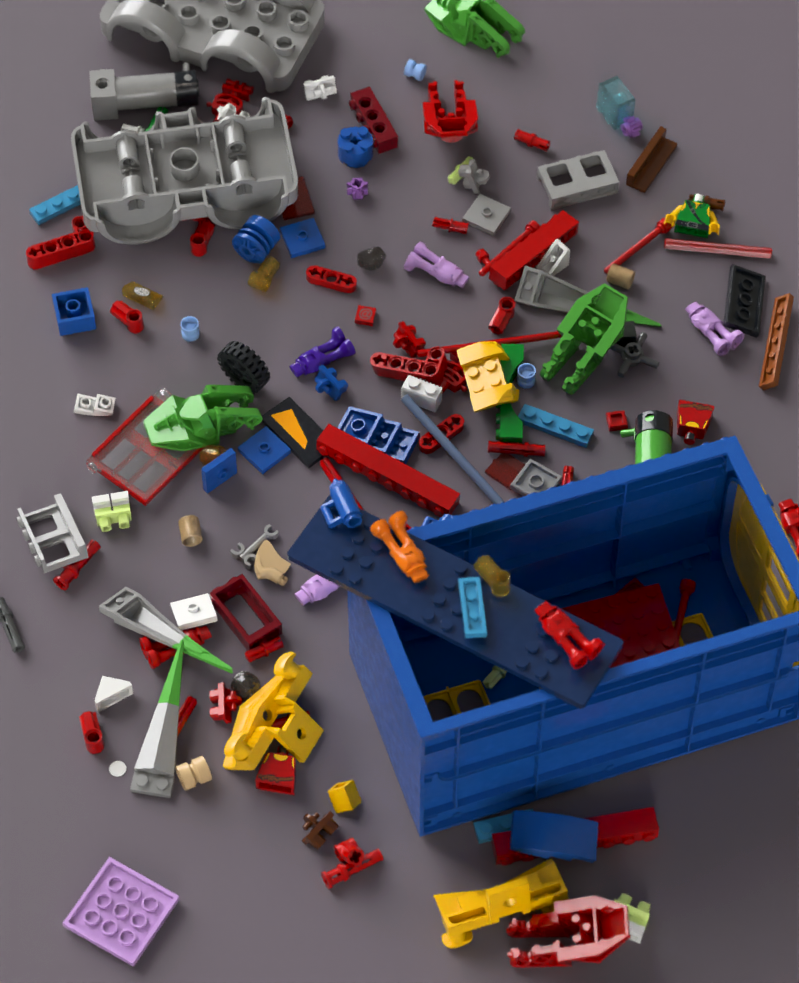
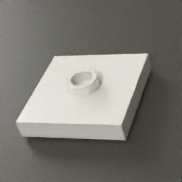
(193, 612)

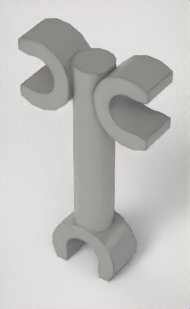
(247, 555)

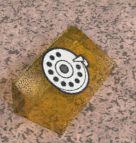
(141, 295)

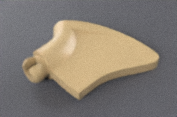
(270, 565)

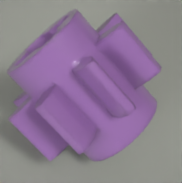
(631, 126)
(357, 188)

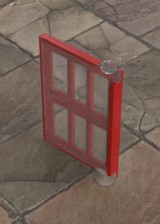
(130, 459)

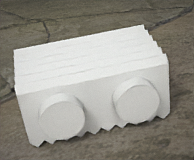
(423, 393)

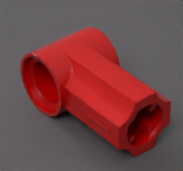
(201, 238)
(502, 316)
(130, 317)
(91, 732)
(349, 852)

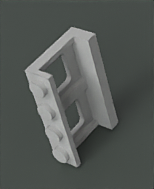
(582, 187)
(66, 533)

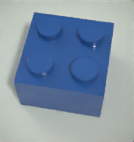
(74, 311)

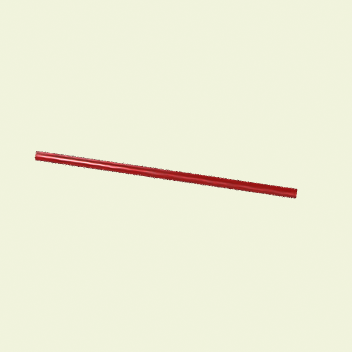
(512, 340)

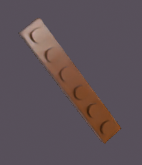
(776, 341)

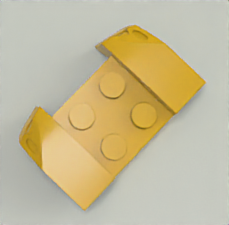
(486, 375)

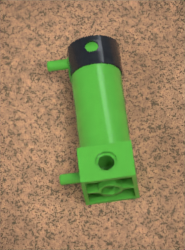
(651, 434)

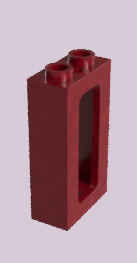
(241, 586)

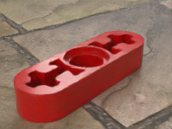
(346, 278)
(443, 426)

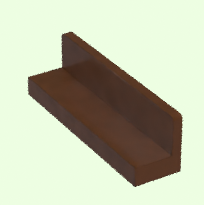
(650, 161)

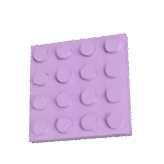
(121, 911)

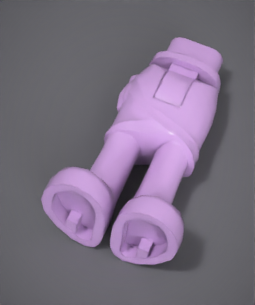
(442, 269)
(707, 322)
(315, 589)

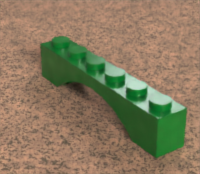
(510, 424)

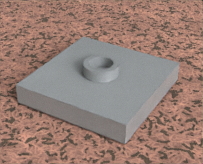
(486, 214)
(534, 478)

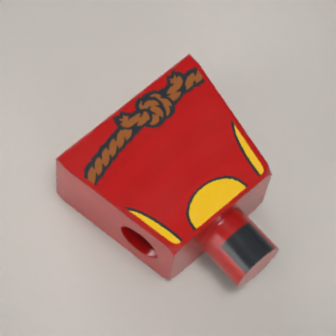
(693, 420)
(277, 772)

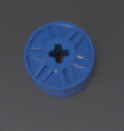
(256, 239)

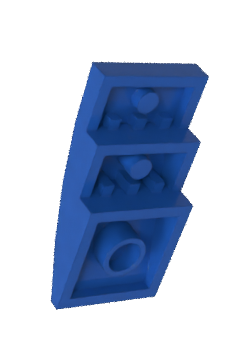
(380, 433)
(554, 836)

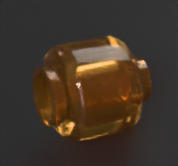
(210, 453)

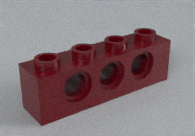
(373, 117)

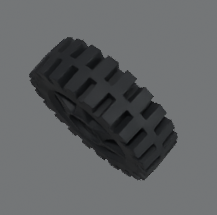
(243, 366)

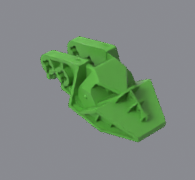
(464, 23)
(595, 321)
(201, 418)

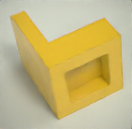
(344, 796)

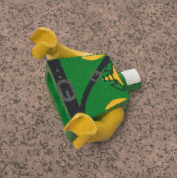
(694, 218)

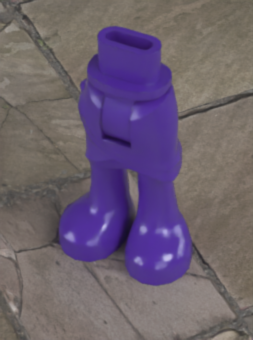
(315, 357)

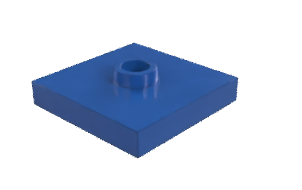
(302, 237)
(264, 450)
(219, 470)

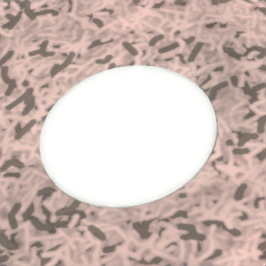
(117, 768)

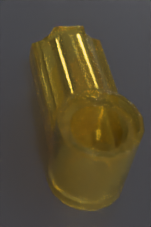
(263, 276)
(493, 575)

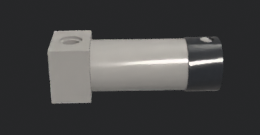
(141, 91)

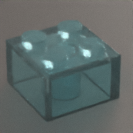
(615, 101)

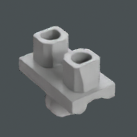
(473, 176)

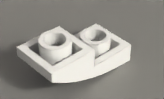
(94, 406)

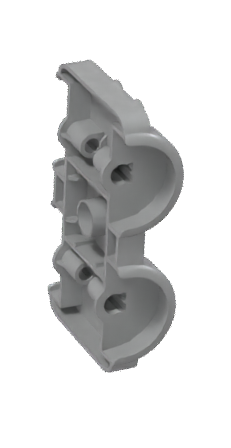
(249, 33)
(184, 169)

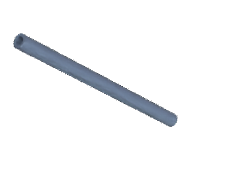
(452, 450)

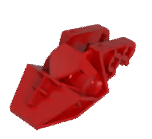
(450, 126)
(594, 921)

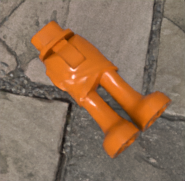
(408, 556)

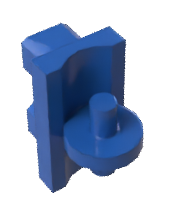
(327, 382)

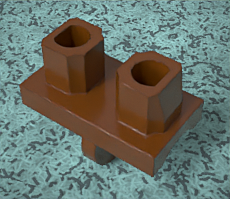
(314, 836)

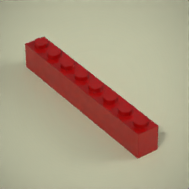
(387, 471)
(612, 830)

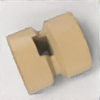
(192, 773)

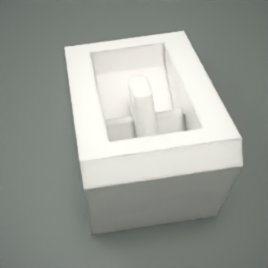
(555, 258)
(111, 692)

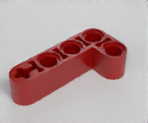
(63, 247)
(385, 366)

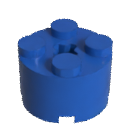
(355, 146)

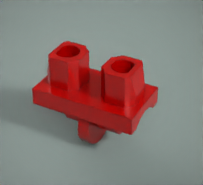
(406, 339)
(227, 702)

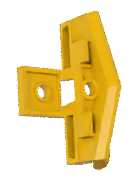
(279, 696)
(478, 908)

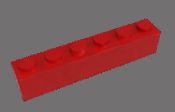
(532, 249)

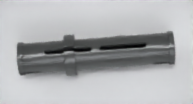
(9, 626)

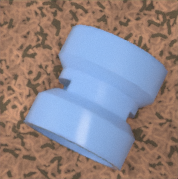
(415, 70)
(190, 328)
(526, 375)

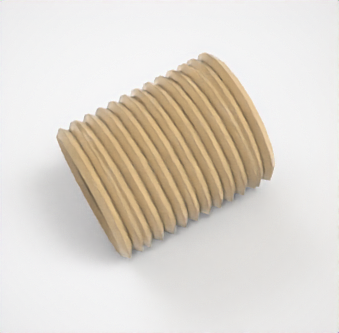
(620, 276)
(190, 530)

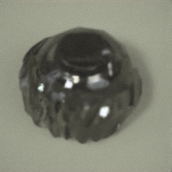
(371, 258)
(245, 685)

